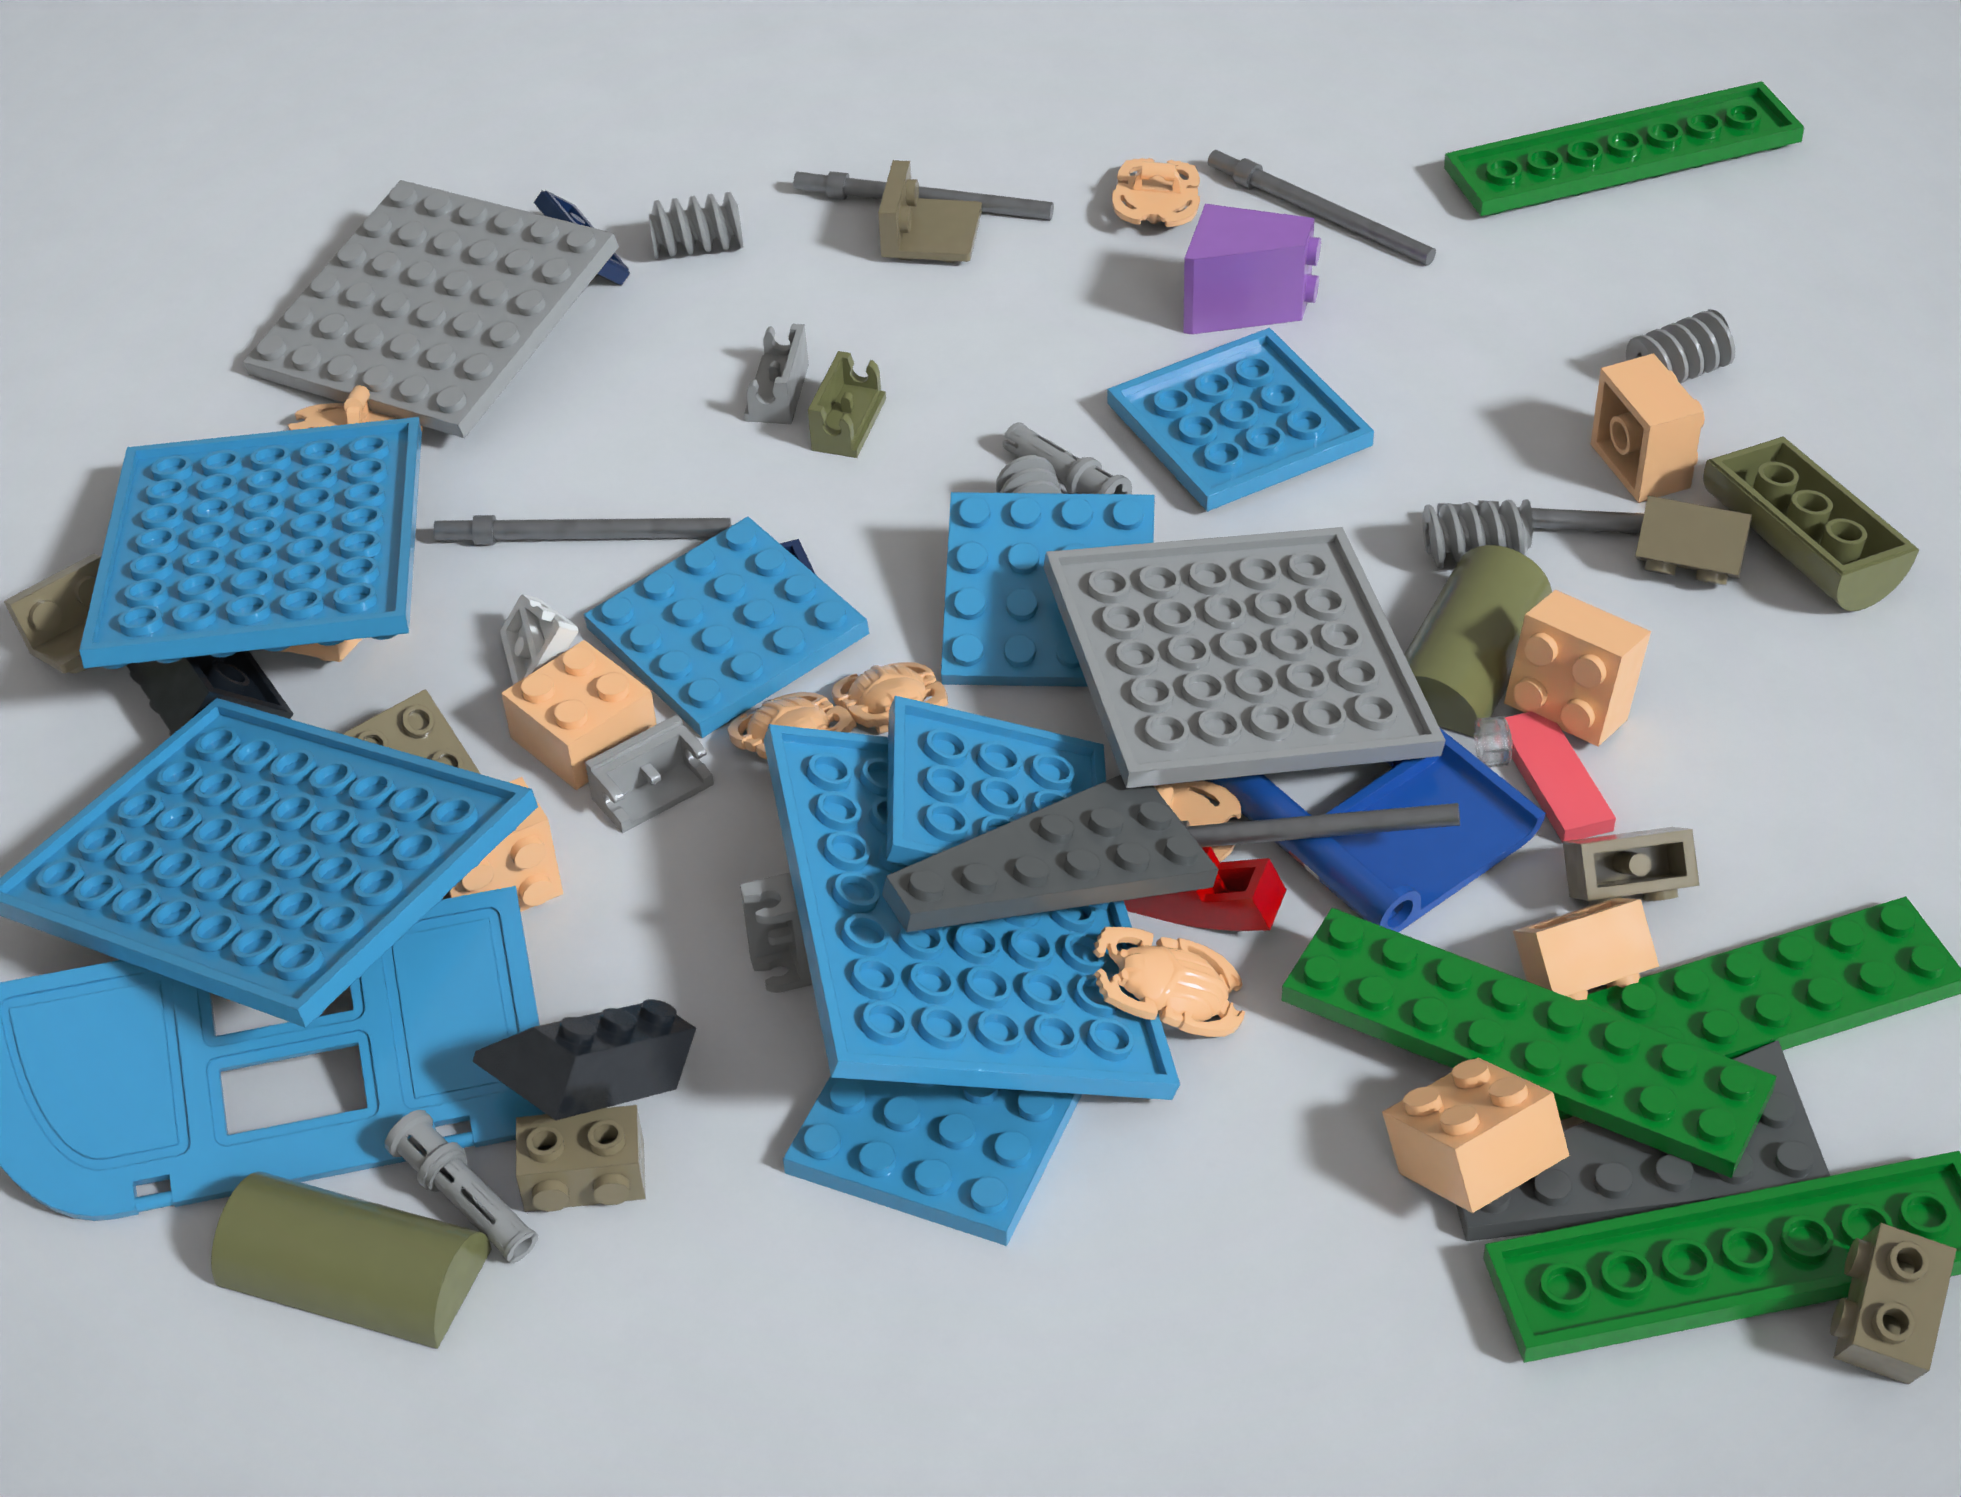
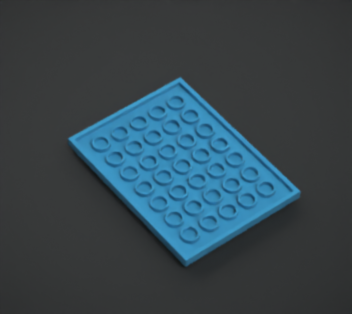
(257, 544)
(262, 858)
(949, 1003)

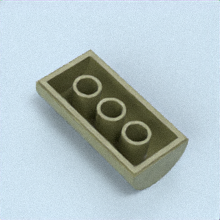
(1812, 521)
(1473, 633)
(345, 1257)

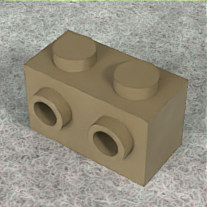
(1693, 539)
(1631, 864)
(580, 1159)
(1892, 1303)

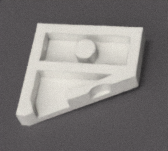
(534, 636)

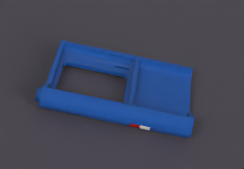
(1406, 872)

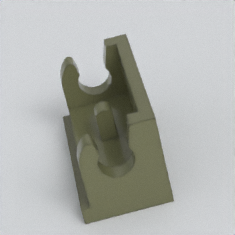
(845, 407)

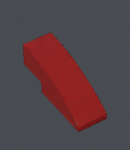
(1242, 899)

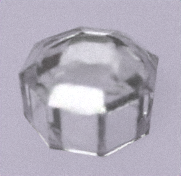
(1493, 741)

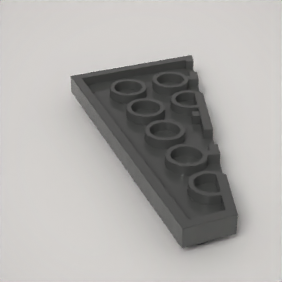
(1071, 854)
(1622, 1177)

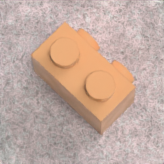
(1588, 948)

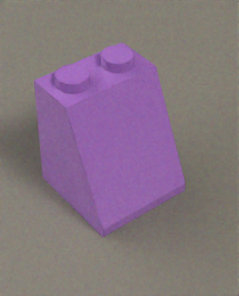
(1248, 269)

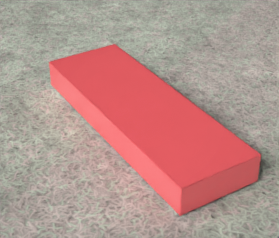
(1558, 778)

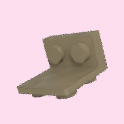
(924, 227)
(55, 614)
(417, 729)

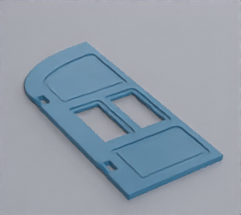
(122, 1083)

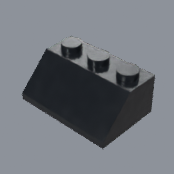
(189, 685)
(593, 1058)

